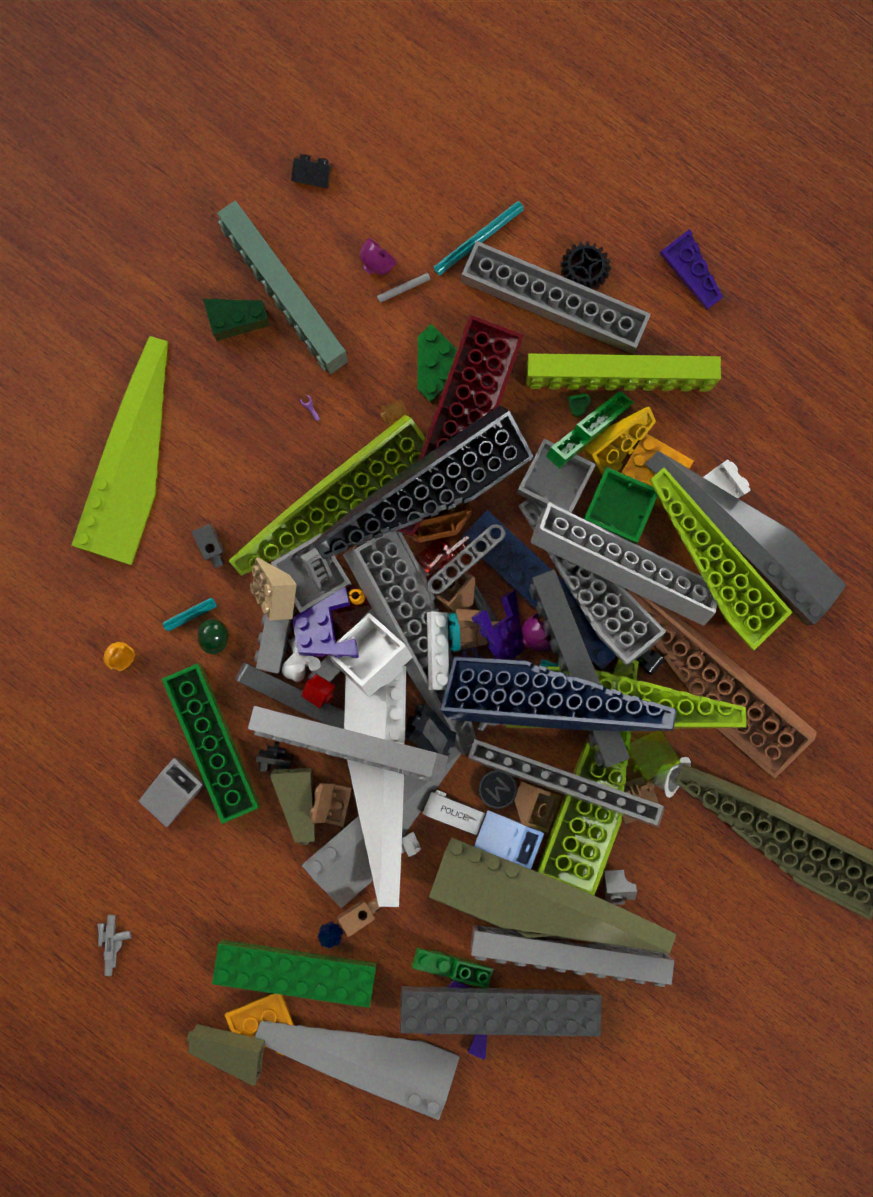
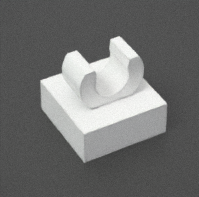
(410, 844)

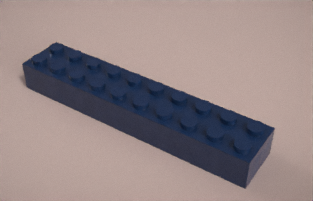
(517, 567)

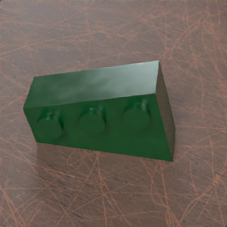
(235, 316)

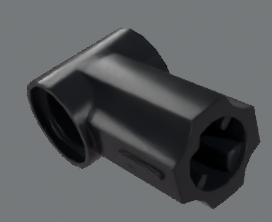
(650, 661)

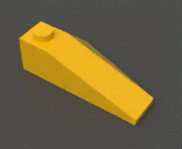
(618, 440)

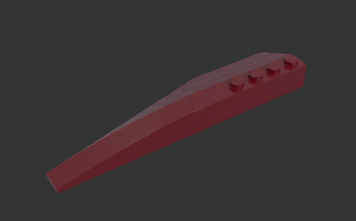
(473, 383)

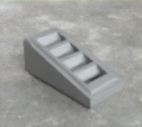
(312, 559)

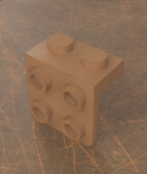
(331, 804)

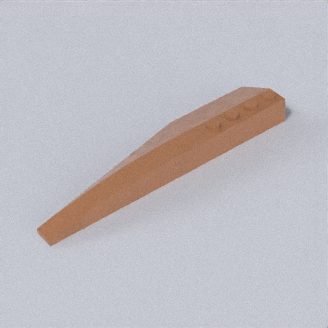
(772, 731)

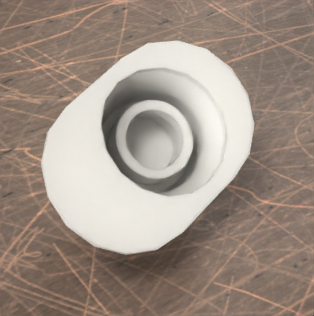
(666, 780)

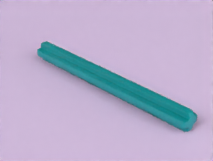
(480, 236)

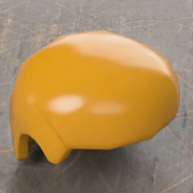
(118, 656)

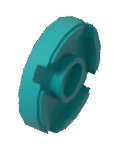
(454, 632)

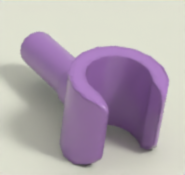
(309, 406)

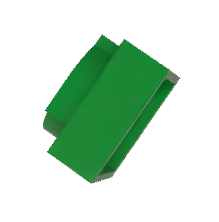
(621, 505)

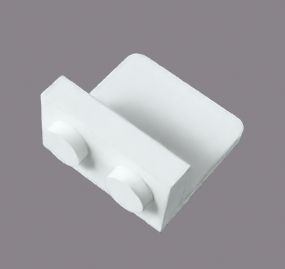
(728, 479)

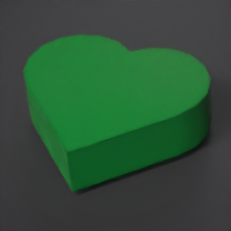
(578, 404)

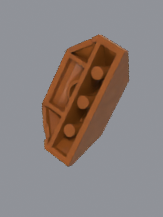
(443, 524)

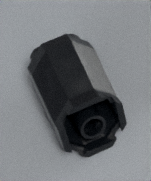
(429, 731)

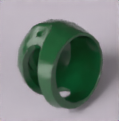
(212, 636)

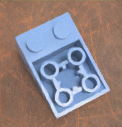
(509, 839)

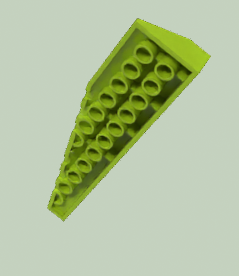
(584, 831)

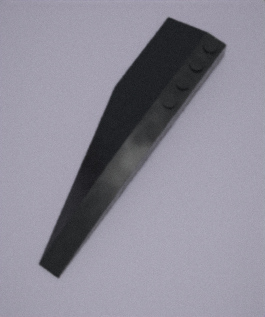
(437, 482)

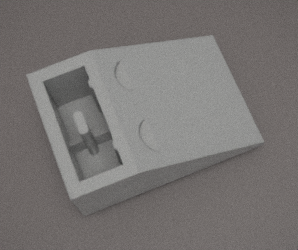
(172, 791)

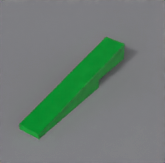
(588, 429)

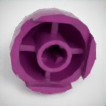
(375, 258)
(535, 635)

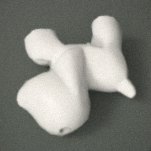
(295, 665)

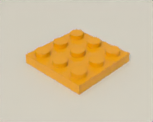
(643, 452)

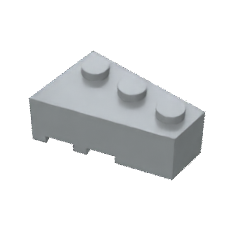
(273, 644)

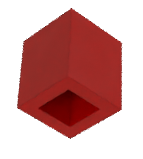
(318, 691)

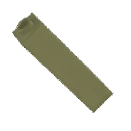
(296, 797)
(228, 1051)

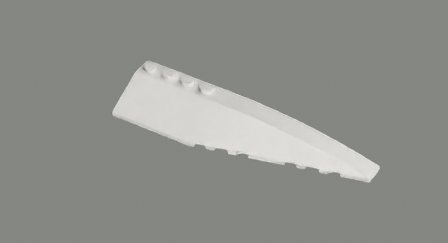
(376, 789)

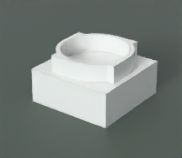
(379, 656)

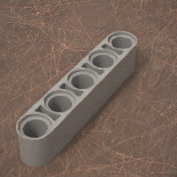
(457, 561)

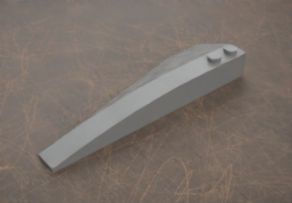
(608, 607)
(343, 862)
(391, 1068)

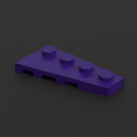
(690, 267)

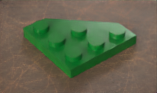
(434, 362)

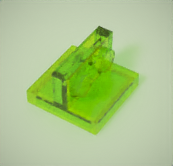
(652, 755)

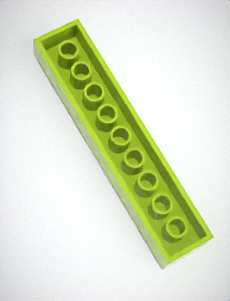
(622, 372)

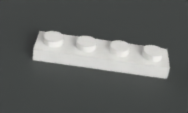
(437, 650)

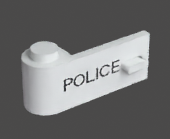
(453, 813)

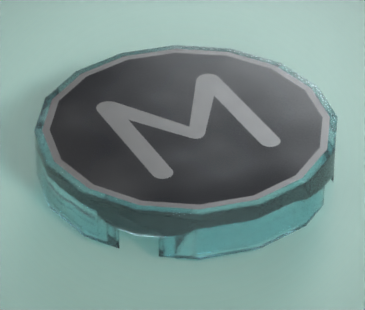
(497, 789)

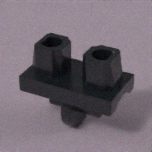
(274, 755)

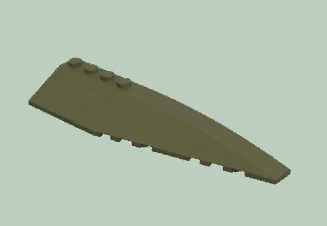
(799, 845)
(533, 902)

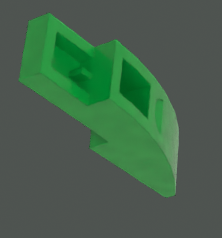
(452, 967)

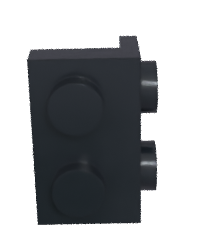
(311, 171)

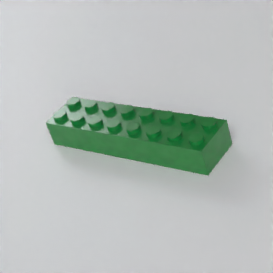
(211, 743)
(294, 973)

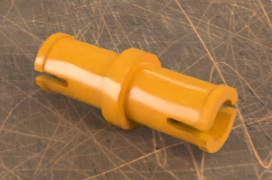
(353, 593)

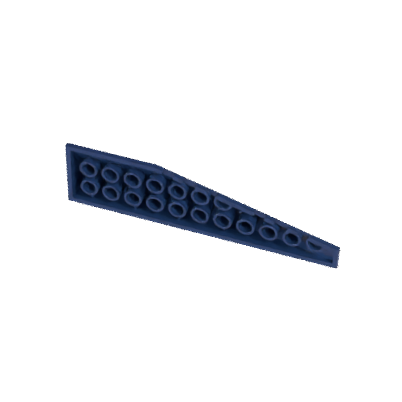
(537, 697)

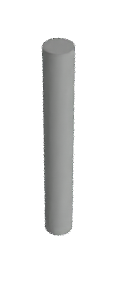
(404, 287)

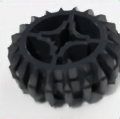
(598, 262)

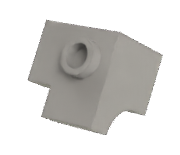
(617, 887)

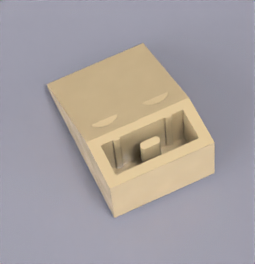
(273, 590)

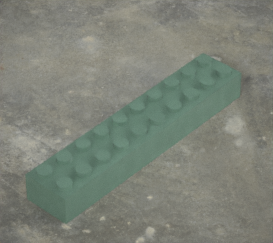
(282, 288)

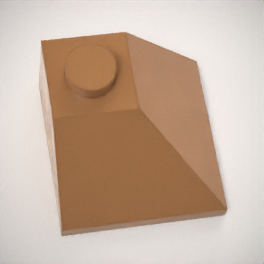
(459, 594)
(536, 806)

